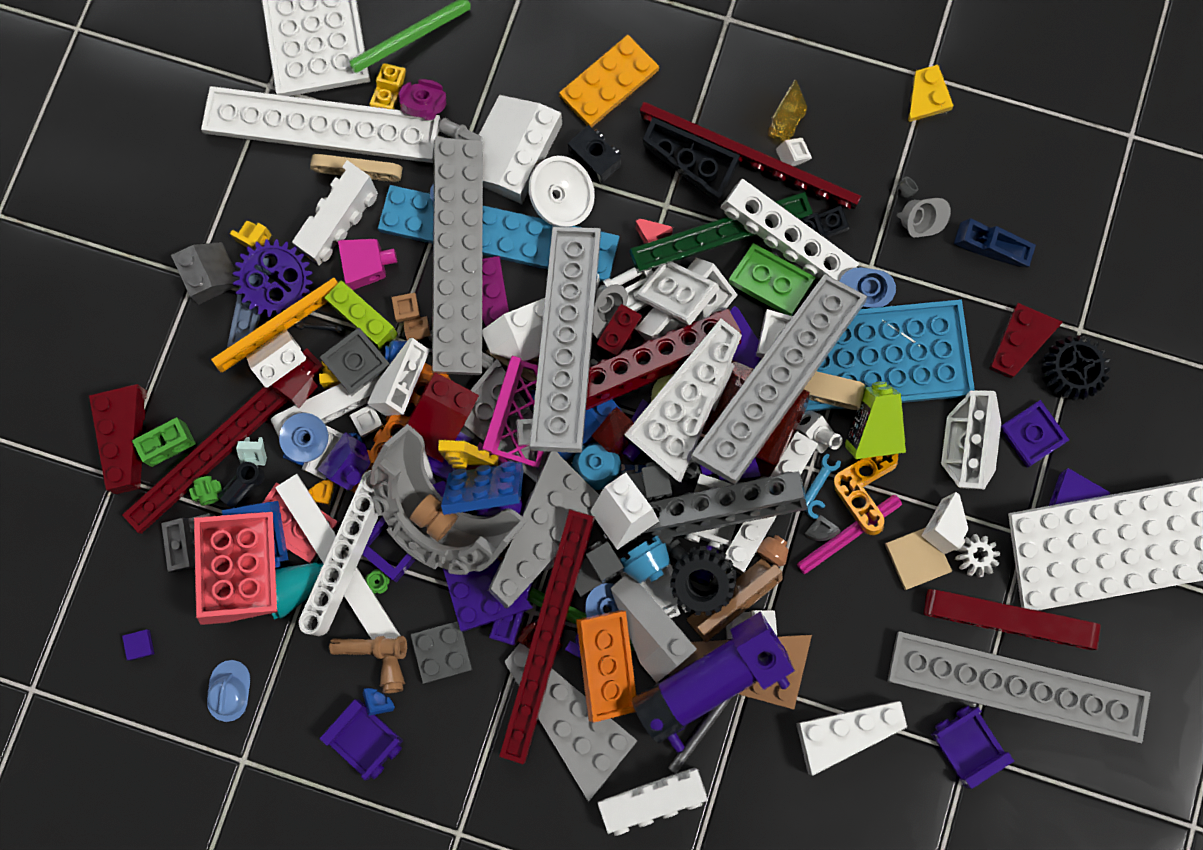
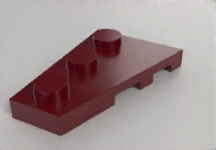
(1022, 339)

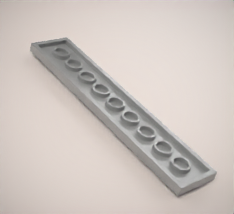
(457, 257)
(566, 340)
(778, 379)
(1019, 687)

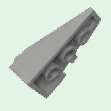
(652, 632)

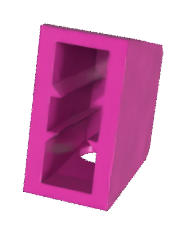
(364, 261)

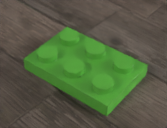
(772, 280)

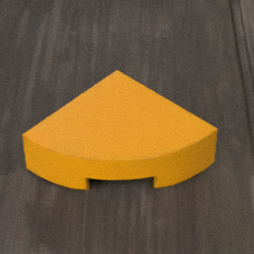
(322, 491)

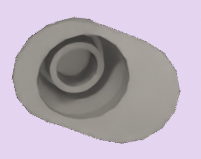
(925, 216)
(606, 304)

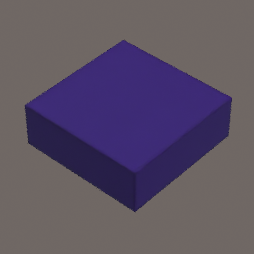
(138, 645)

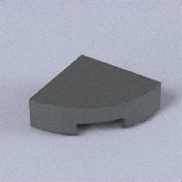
(822, 530)

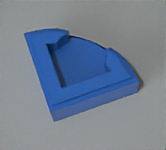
(377, 702)

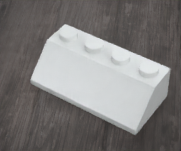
(658, 323)

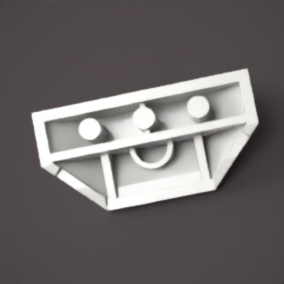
(517, 332)
(972, 440)

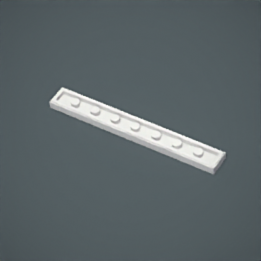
(321, 538)

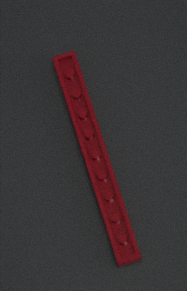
(757, 160)
(210, 453)
(547, 636)

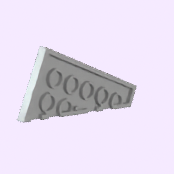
(585, 746)

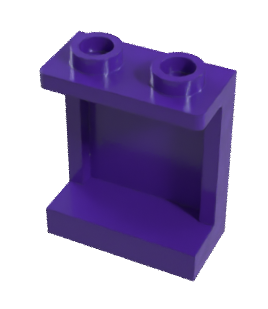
(362, 740)
(970, 747)

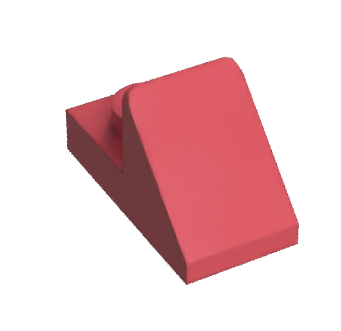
(652, 231)

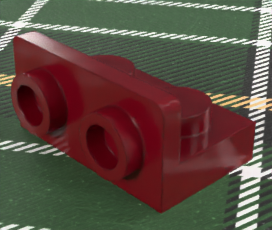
(619, 331)

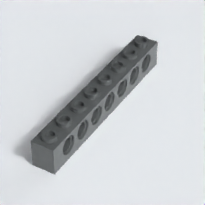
(716, 514)

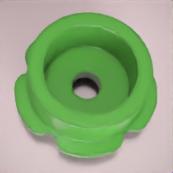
(377, 575)

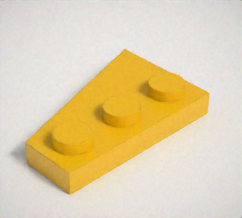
(463, 454)

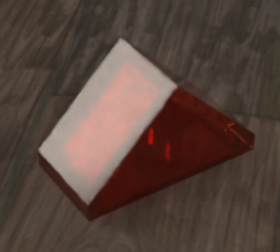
(612, 430)

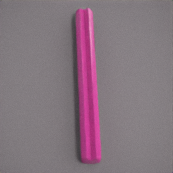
(845, 537)

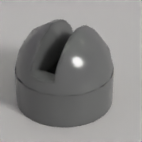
(907, 187)

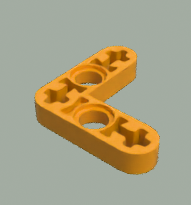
(859, 481)

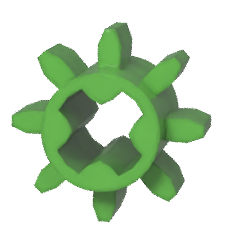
(205, 490)

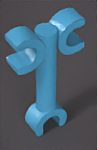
(817, 484)

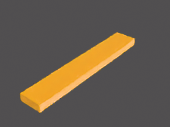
(271, 328)

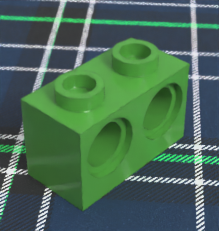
(164, 442)

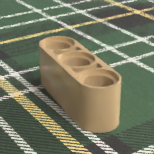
(836, 391)

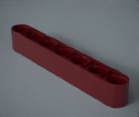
(1012, 619)

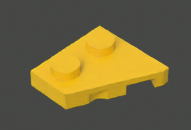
(929, 94)

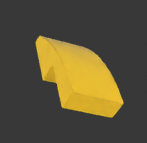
(388, 87)

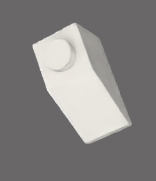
(947, 525)

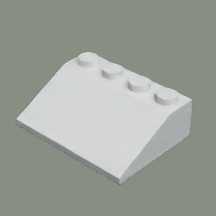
(514, 143)

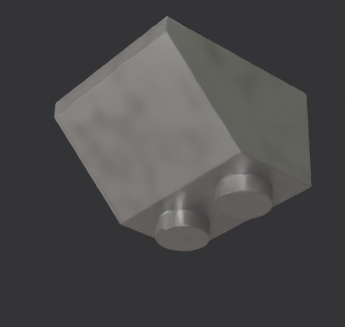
(205, 270)

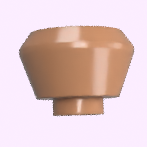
(774, 550)

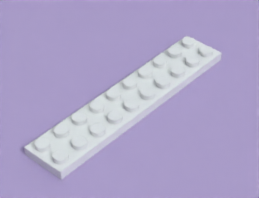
(319, 124)

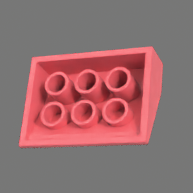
(234, 567)

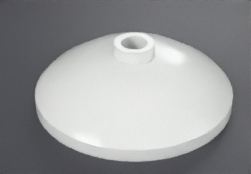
(572, 190)

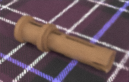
(378, 647)

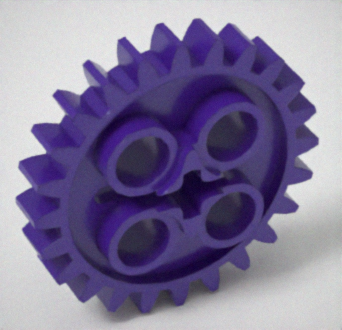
(285, 261)

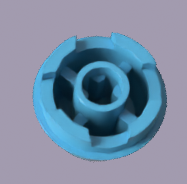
(597, 465)
(647, 561)

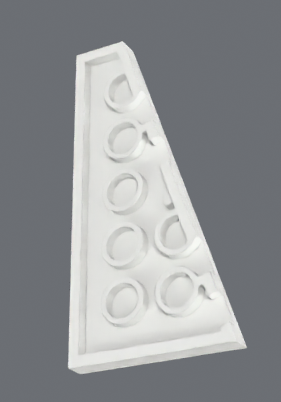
(678, 414)

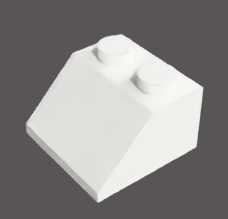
(623, 511)

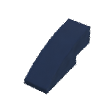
(994, 243)

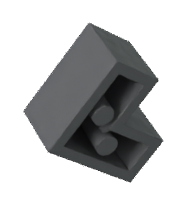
(651, 481)
(597, 568)

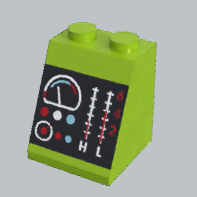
(878, 424)

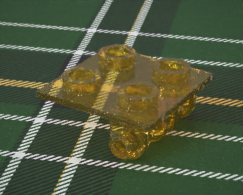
(788, 113)

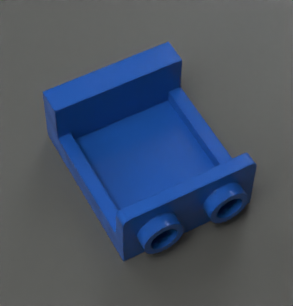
(279, 538)

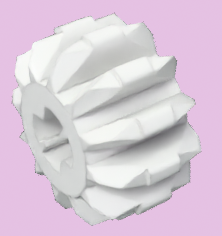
(982, 565)

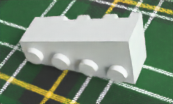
(336, 214)
(845, 734)
(652, 801)

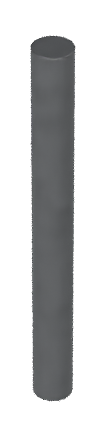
(696, 737)

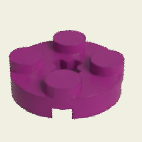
(412, 99)

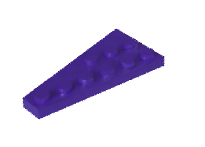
(471, 597)

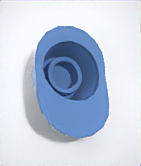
(873, 283)
(228, 690)

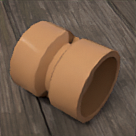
(430, 515)

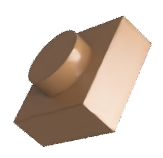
(406, 307)
(417, 328)

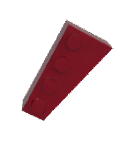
(117, 422)

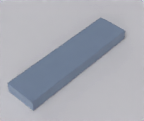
(244, 320)

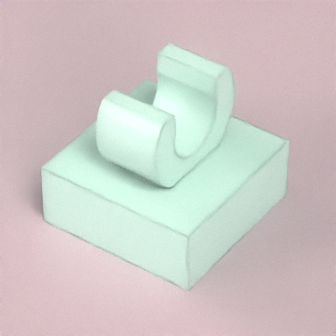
(251, 451)

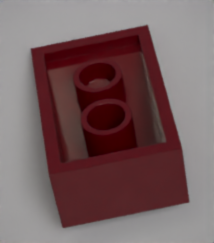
(441, 412)

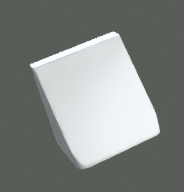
(793, 152)

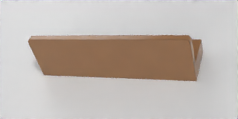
(748, 589)

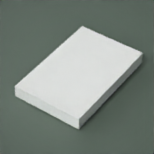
(678, 292)

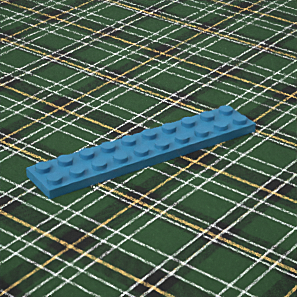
(504, 233)

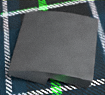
(180, 543)

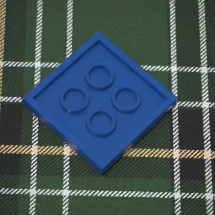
(483, 487)

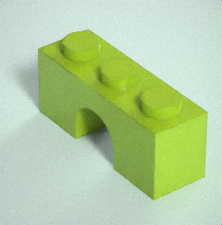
(361, 315)

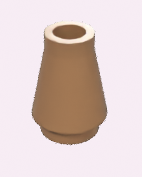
(391, 675)

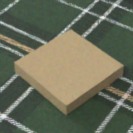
(916, 559)

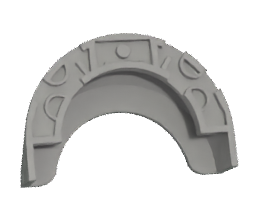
(403, 484)

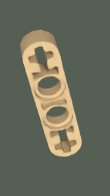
(375, 169)

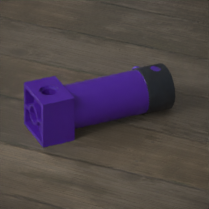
(748, 658)

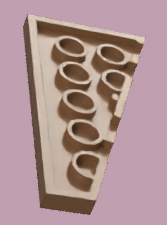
(797, 649)

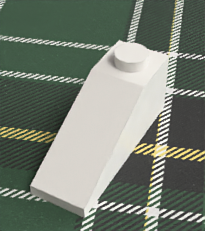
(399, 379)

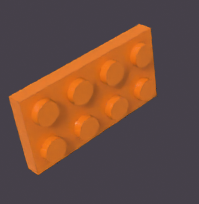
(606, 665)

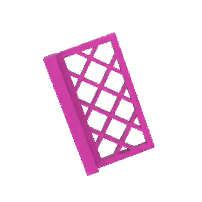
(502, 409)

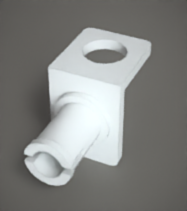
(820, 432)

